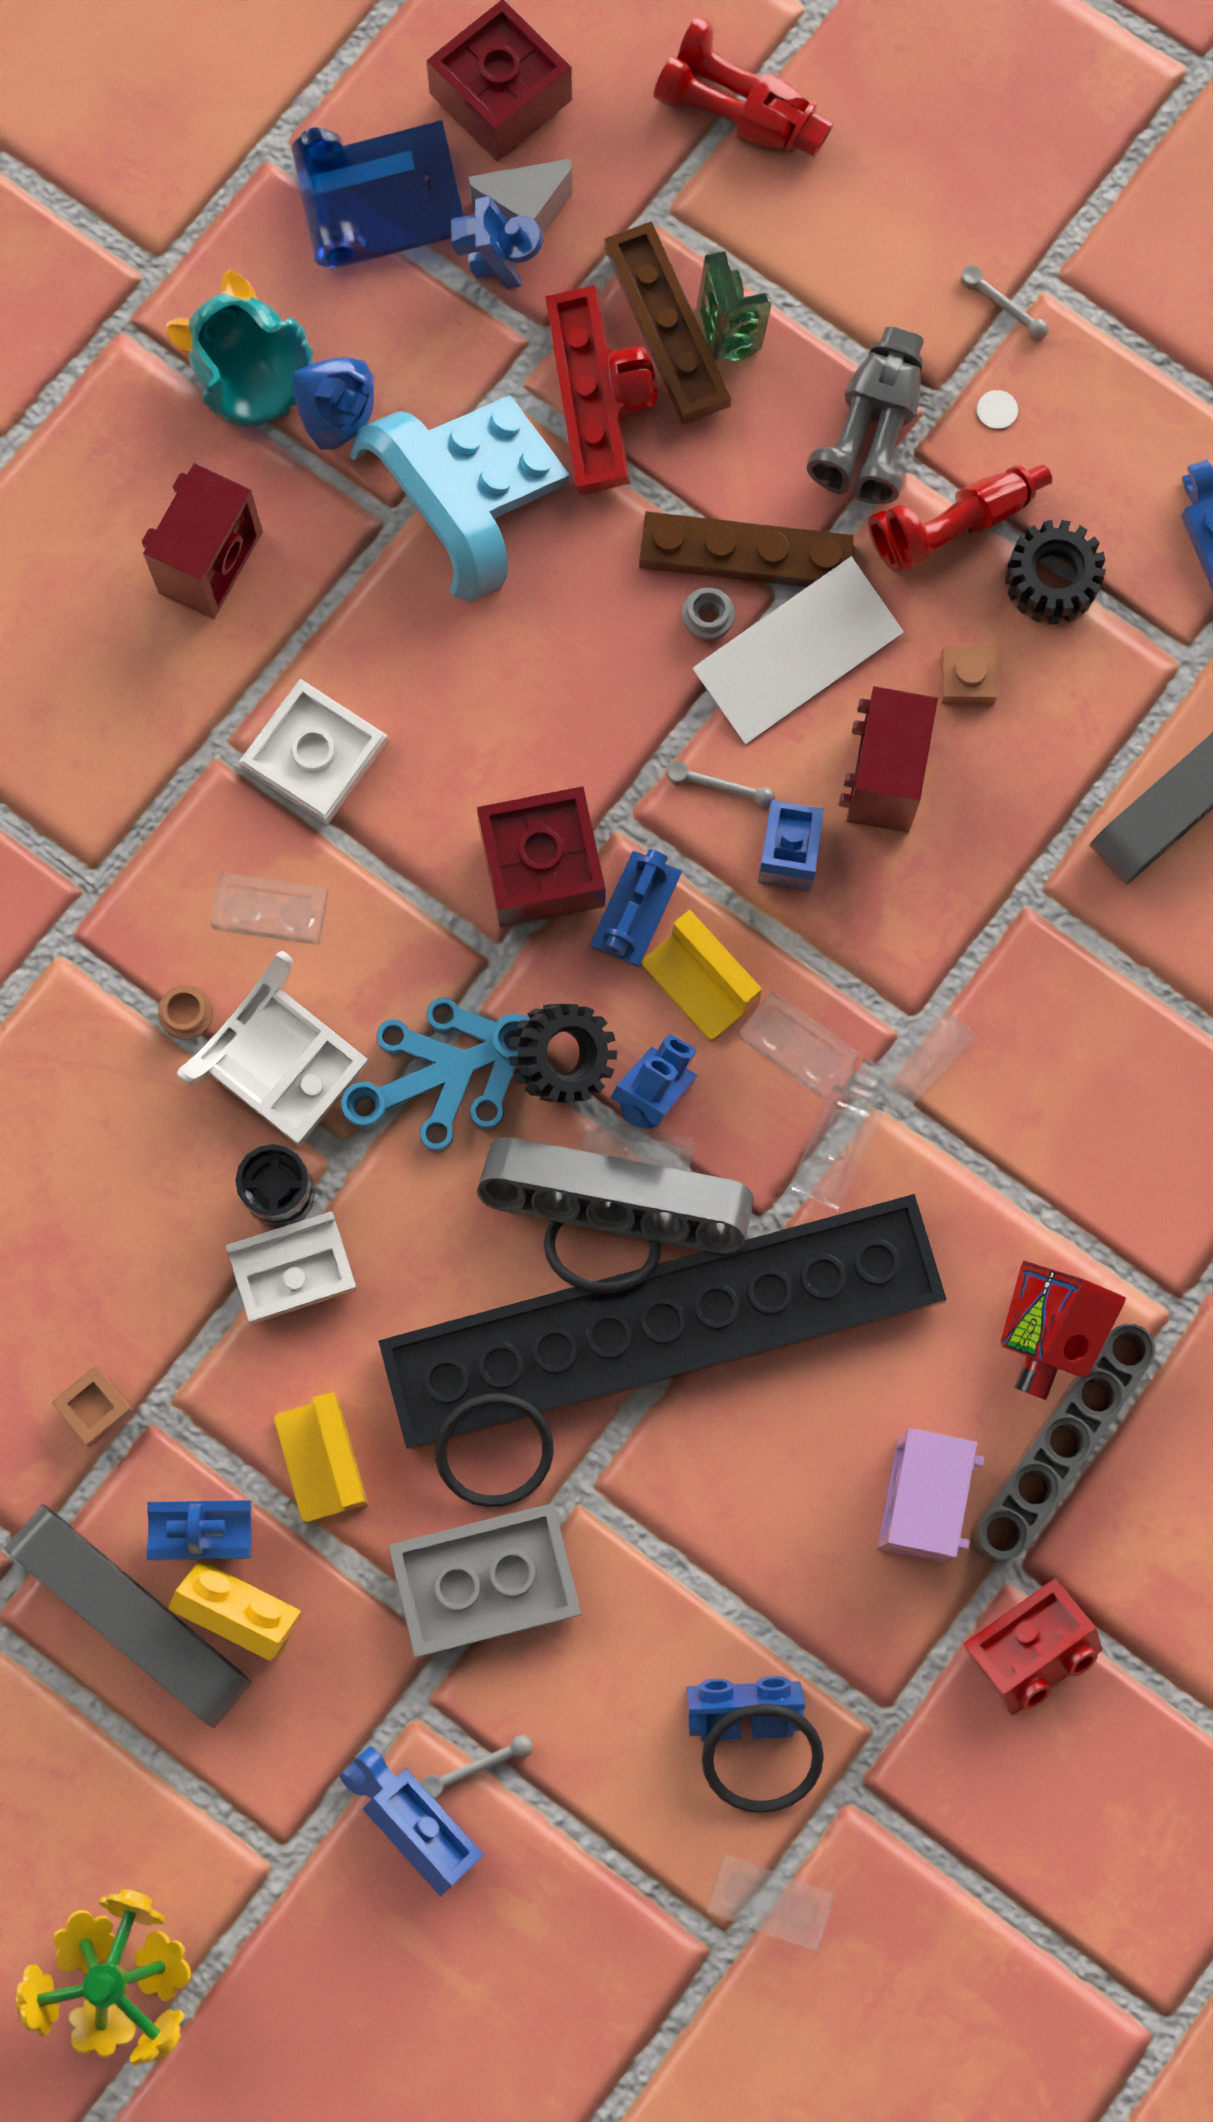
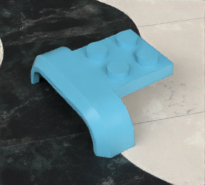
(466, 478)

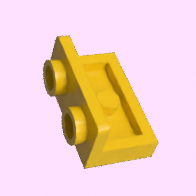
(235, 1610)

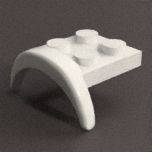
(278, 1057)

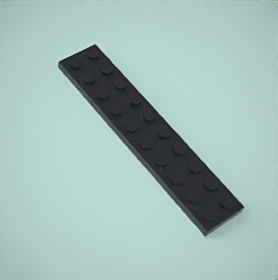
(672, 1324)

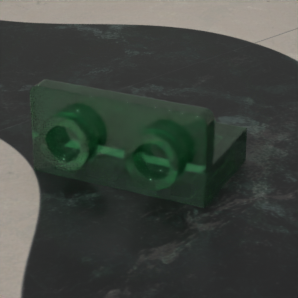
(730, 321)

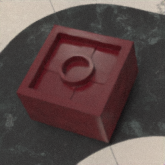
(499, 79)
(202, 540)
(890, 758)
(541, 856)

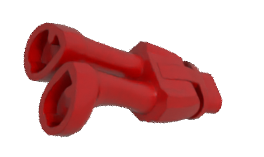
(773, 110)
(907, 542)

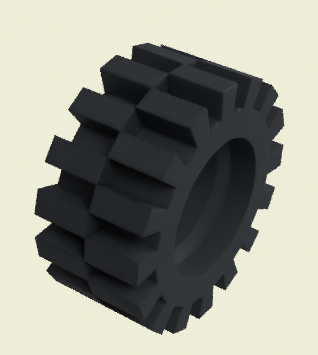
(1060, 543)
(592, 1059)

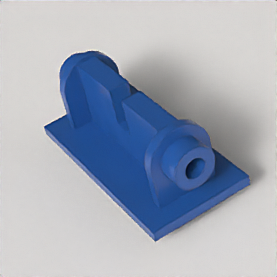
(636, 907)
(719, 1697)

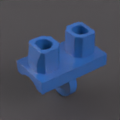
(494, 242)
(656, 1083)
(199, 1530)

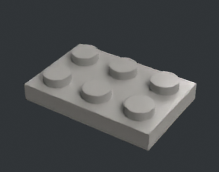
(484, 1580)

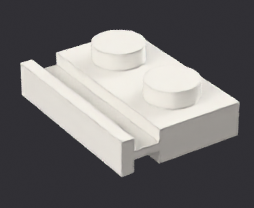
(291, 1267)

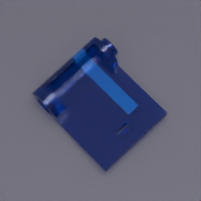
(374, 192)

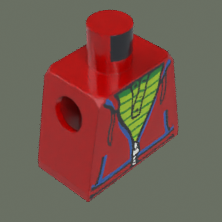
(1057, 1325)

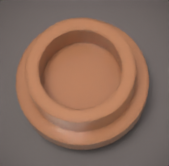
(185, 1012)

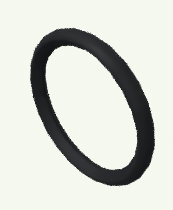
(592, 1286)
(494, 1500)
(758, 1710)

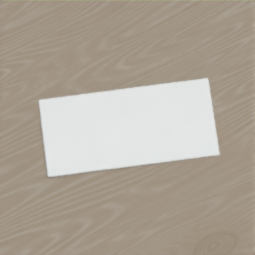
(798, 650)

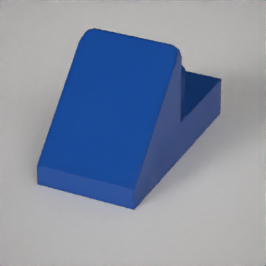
(791, 846)

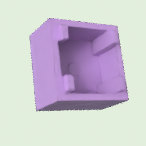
(928, 1495)

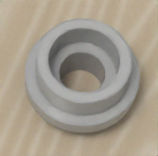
(708, 599)

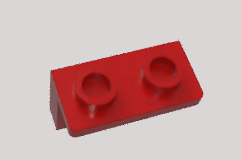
(1035, 1647)

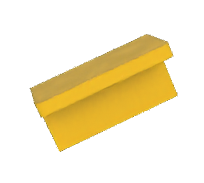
(702, 977)
(320, 1458)

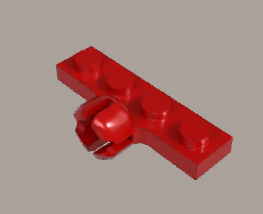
(596, 388)

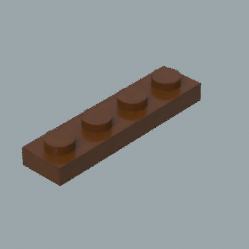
(667, 323)
(740, 549)

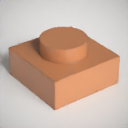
(969, 675)
(92, 1406)

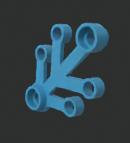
(450, 1068)

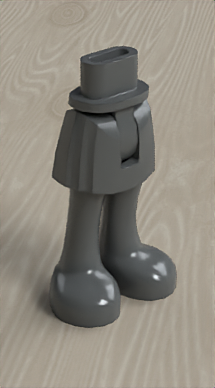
(882, 390)

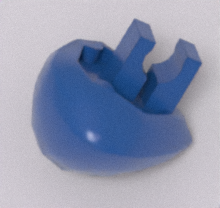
(334, 399)

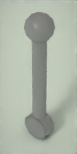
(972, 278)
(679, 773)
(520, 1746)

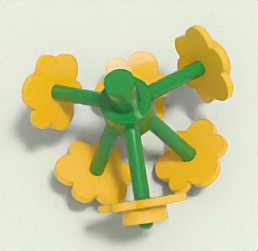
(107, 2013)

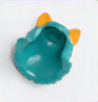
(242, 354)

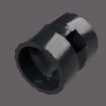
(275, 1186)

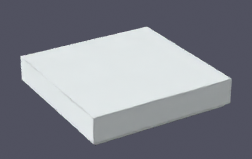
(313, 751)

